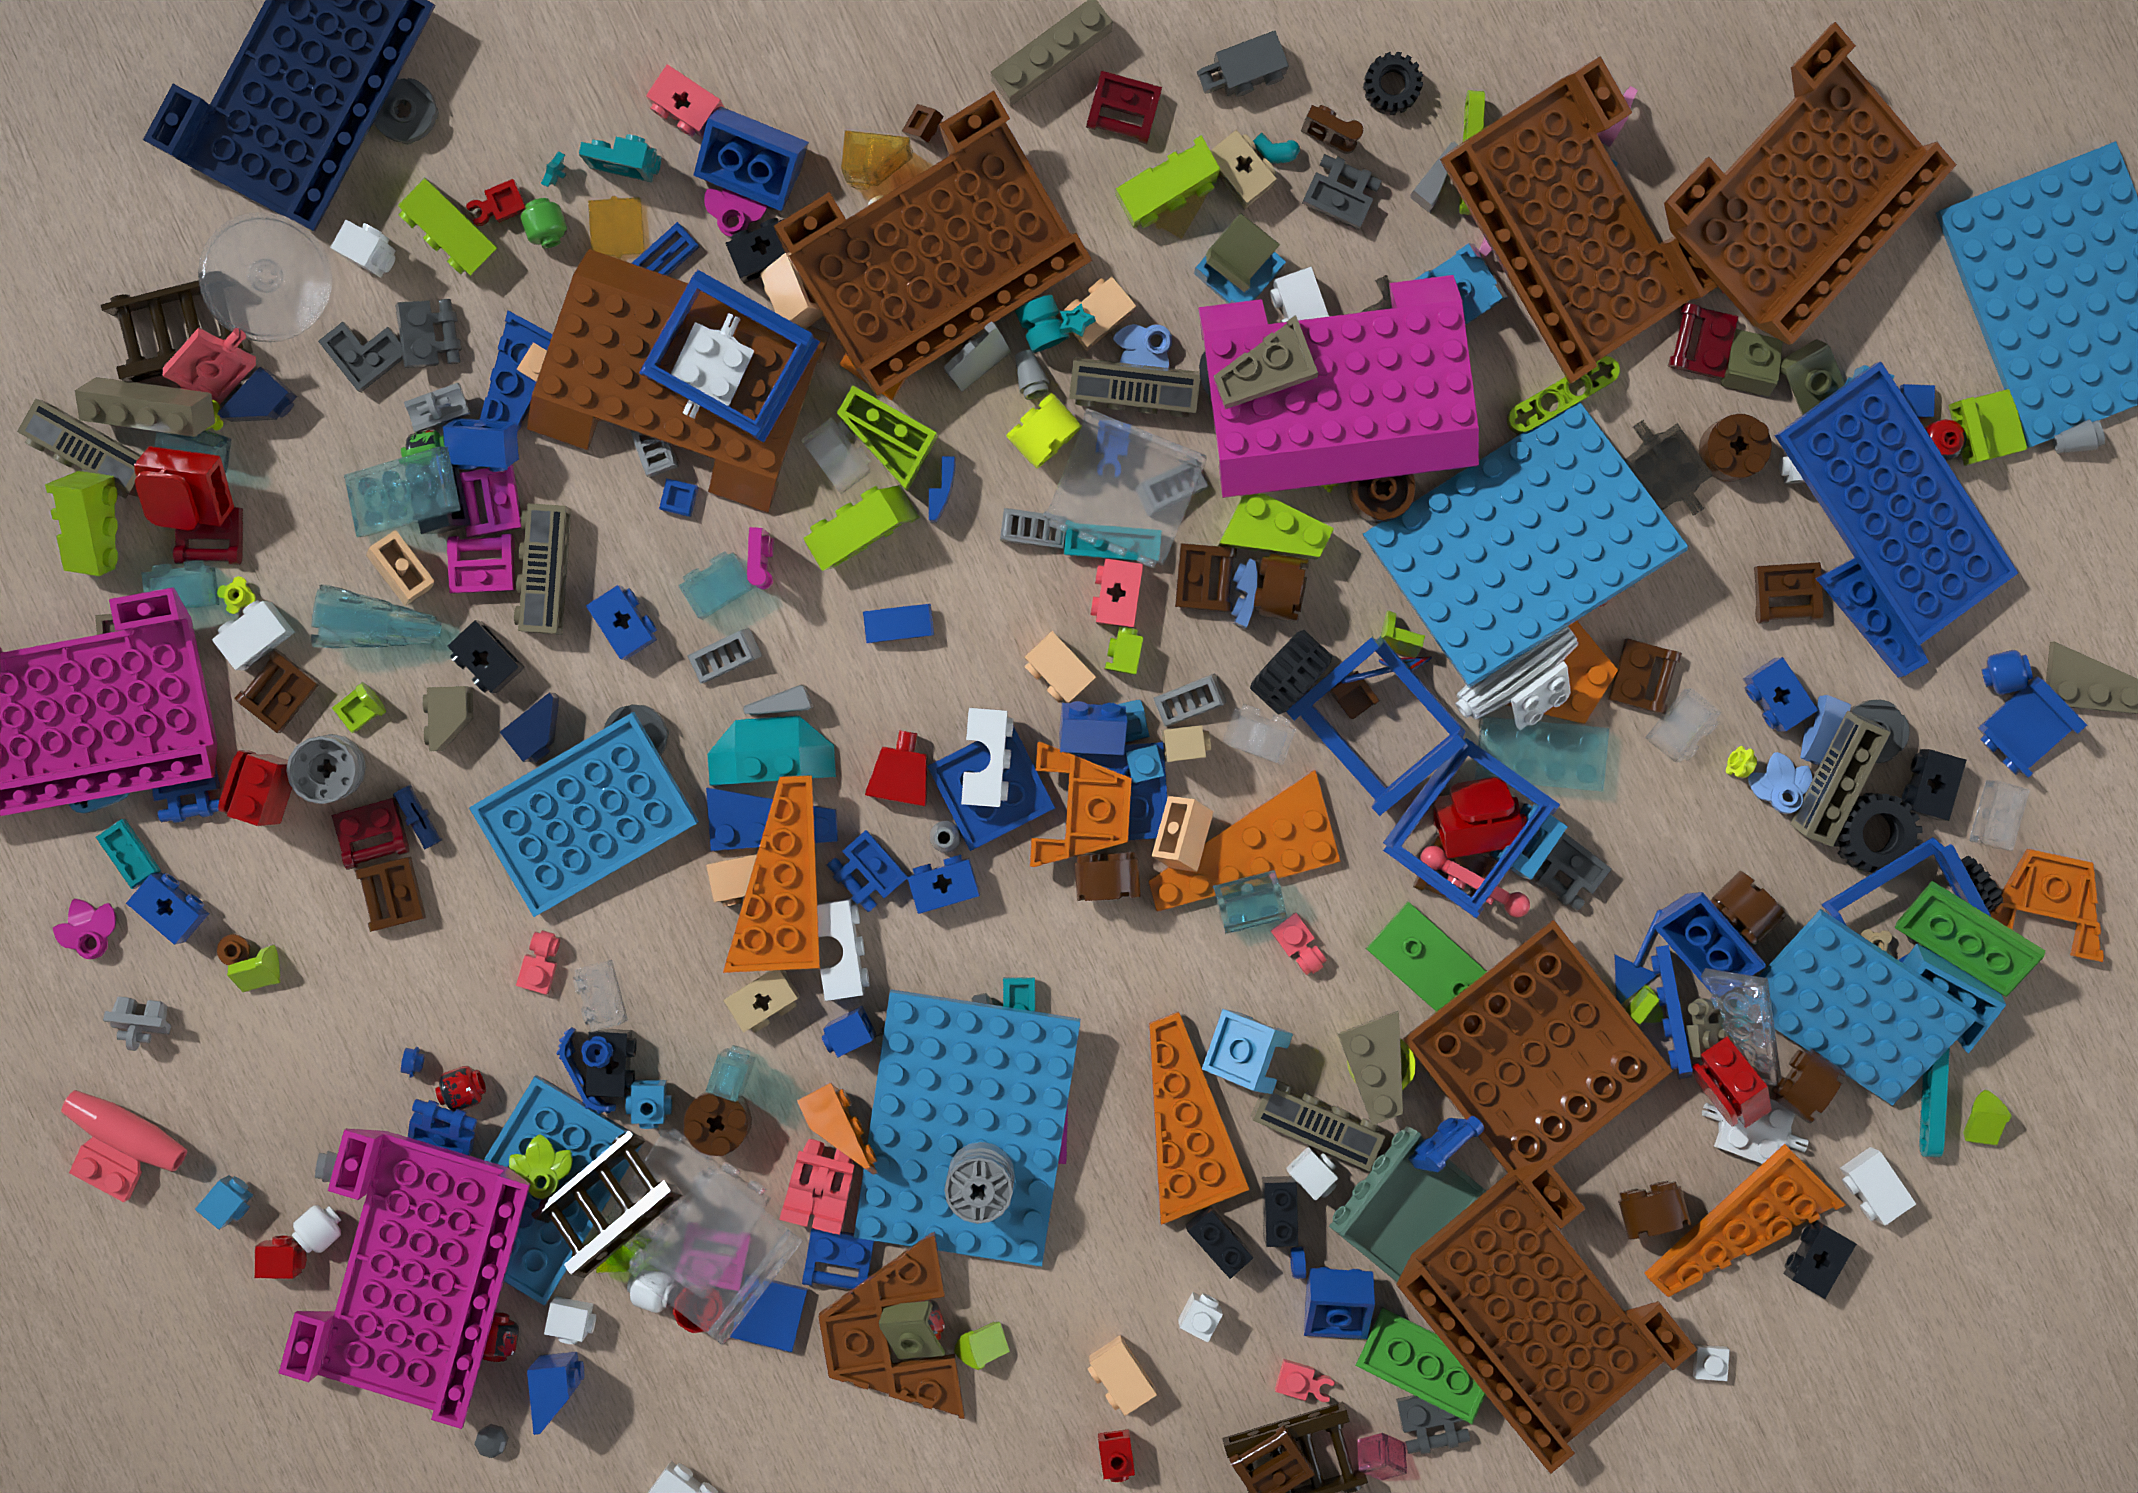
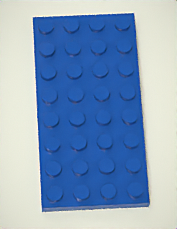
(1896, 504)

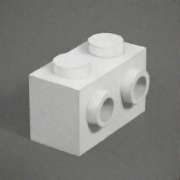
(365, 247)

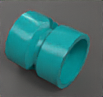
(1042, 323)

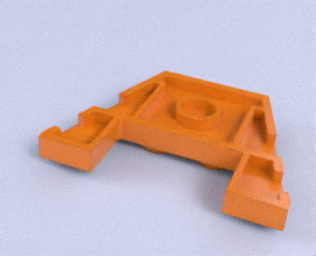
(1589, 678)
(1095, 807)
(2055, 889)

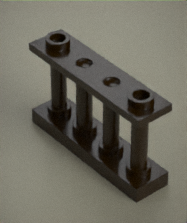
(137, 366)
(633, 1215)
(1301, 1429)

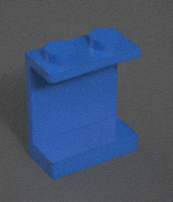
(2029, 726)

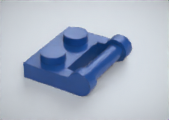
(1451, 1136)
(837, 1250)

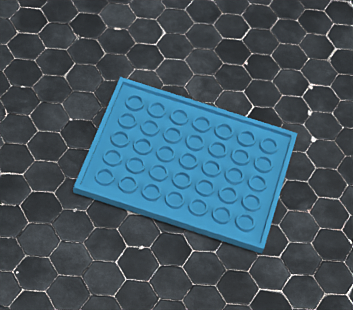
(2056, 288)
(1524, 543)
(958, 1079)

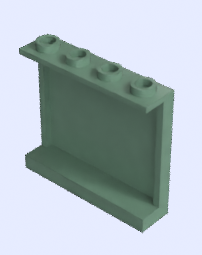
(1402, 1205)

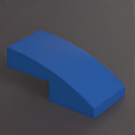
(939, 496)
(898, 623)

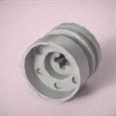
(307, 771)
(979, 1165)

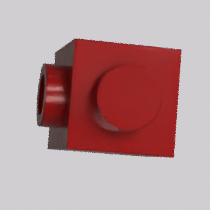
(279, 1258)
(1116, 1455)

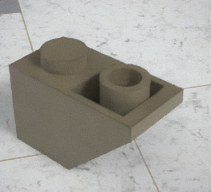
(448, 714)

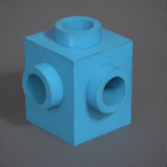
(649, 1092)

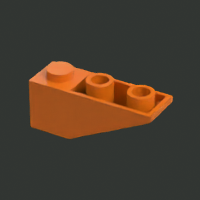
(830, 1119)

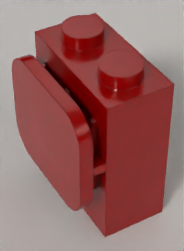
(182, 488)
(256, 789)
(1477, 817)
(1732, 1084)

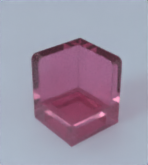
(1382, 1456)

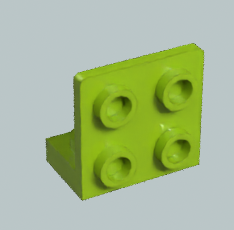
(1990, 426)

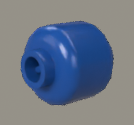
(2007, 672)

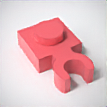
(1298, 1380)

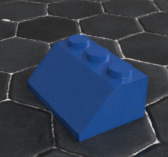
(750, 158)
(1705, 937)

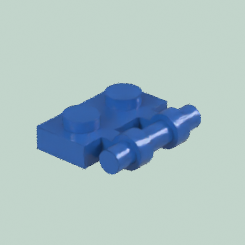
(176, 810)
(874, 864)
(442, 1127)

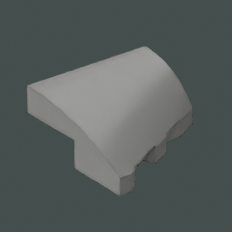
(977, 357)

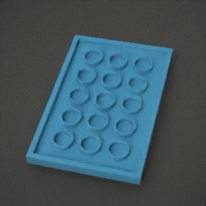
(584, 814)
(1862, 1007)
(539, 1248)

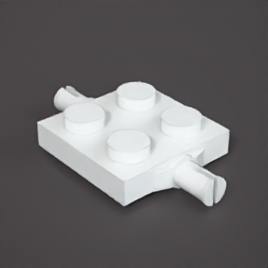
(713, 362)
(1759, 1139)

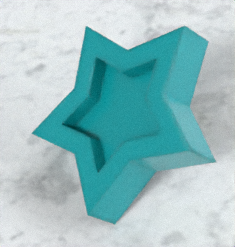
(554, 170)
(1076, 321)

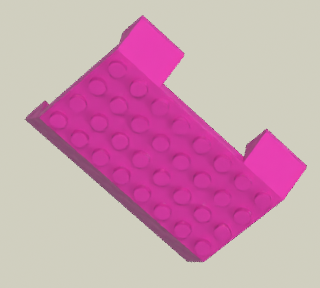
(1384, 403)
(106, 710)
(417, 1273)

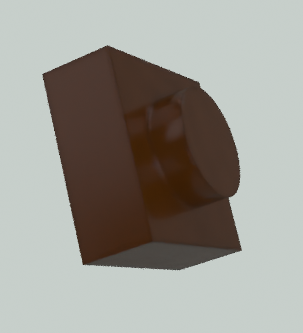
(922, 123)

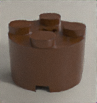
(1751, 438)
(1379, 507)
(1282, 587)
(1108, 878)
(1748, 908)
(1808, 1085)
(707, 1137)
(1654, 1211)

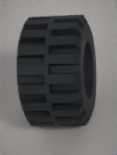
(1291, 672)
(1902, 832)

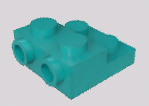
(628, 158)

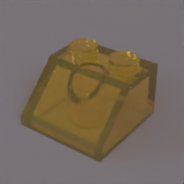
(873, 157)

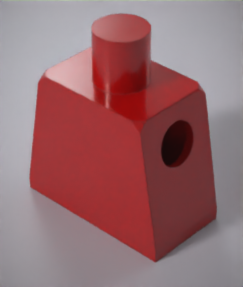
(900, 772)

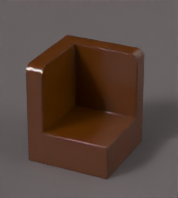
(1354, 696)

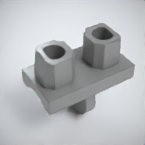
(437, 407)
(124, 1017)

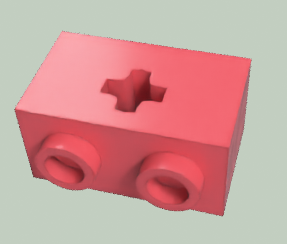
(674, 86)
(1128, 577)

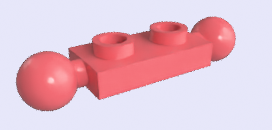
(1515, 904)

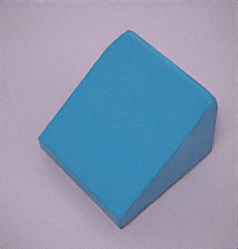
(1136, 721)

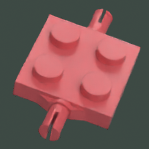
(210, 364)

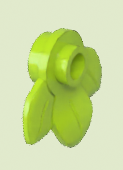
(542, 1162)

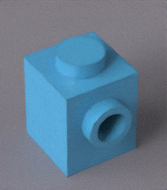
(225, 1202)

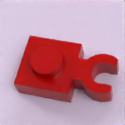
(502, 202)

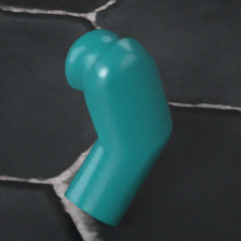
(1277, 152)

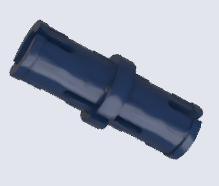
(417, 817)

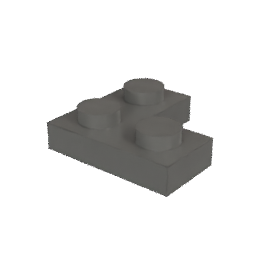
(362, 362)

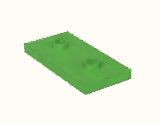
(1969, 939)
(1424, 957)
(1420, 1365)

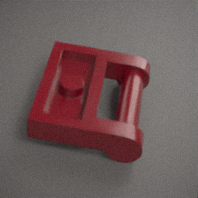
(1127, 97)
(1712, 345)
(229, 530)
(366, 823)

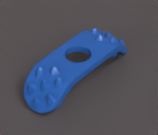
(565, 1052)

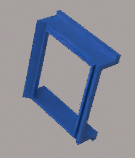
(783, 387)
(1384, 796)
(1428, 796)
(1947, 860)

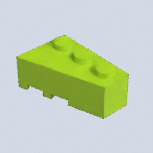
(1168, 184)
(445, 227)
(889, 435)
(86, 521)
(859, 525)
(1276, 528)

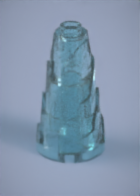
(365, 621)

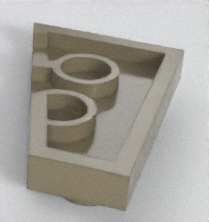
(1268, 368)
(2089, 683)
(1376, 1065)

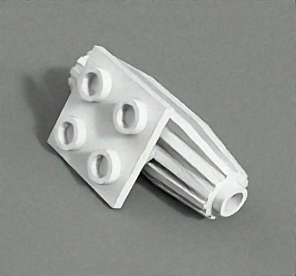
(1529, 682)

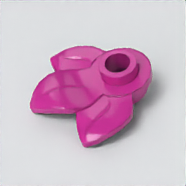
(730, 204)
(83, 924)

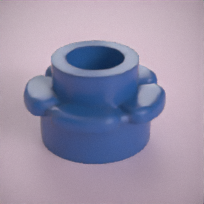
(591, 1058)
(412, 1061)

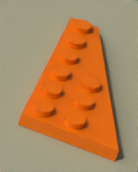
(1281, 835)
(780, 905)
(1191, 1141)
(1748, 1219)

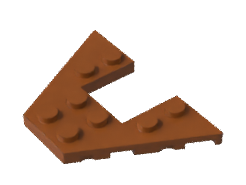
(859, 1350)

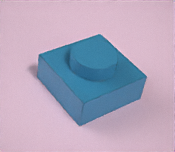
(1144, 764)

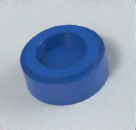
(1298, 1263)

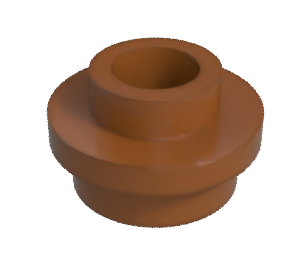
(239, 942)

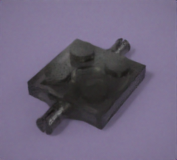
(1668, 467)

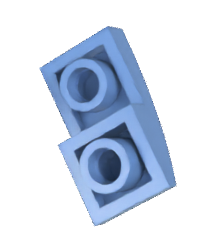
(1247, 584)
(1827, 721)

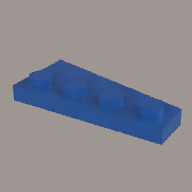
(509, 389)
(1869, 614)
(740, 820)
(1673, 1025)

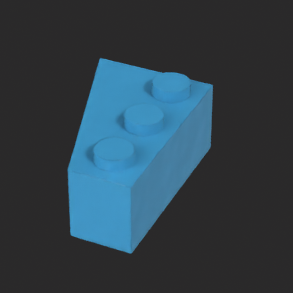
(1963, 987)

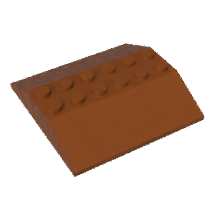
(1537, 1052)

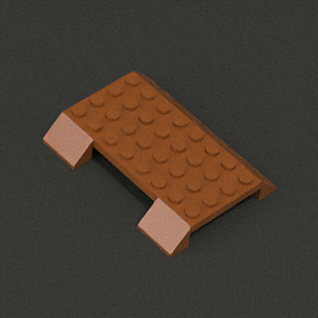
(1806, 195)
(1570, 223)
(935, 252)
(595, 364)
(1533, 1314)

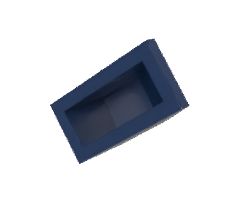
(259, 399)
(534, 729)

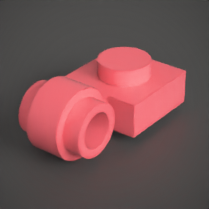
(1293, 937)
(536, 970)

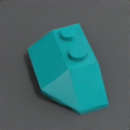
(770, 749)

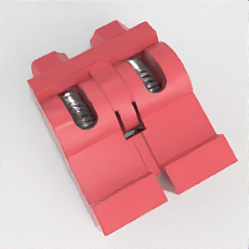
(820, 1190)

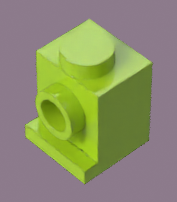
(1125, 651)

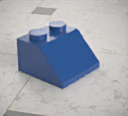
(1339, 1303)
(551, 1384)

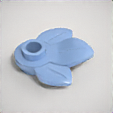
(1138, 347)
(1779, 779)

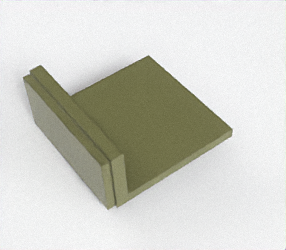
(1241, 251)
(1753, 363)
(1812, 374)
(909, 1331)

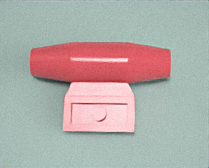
(117, 1145)

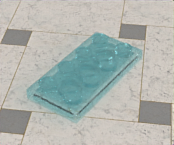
(402, 492)
(1547, 752)

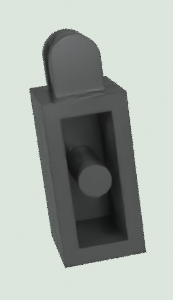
(1246, 66)

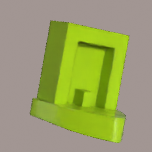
(1401, 640)
(359, 707)
(256, 971)
(1645, 1007)
(1986, 1119)
(981, 1345)

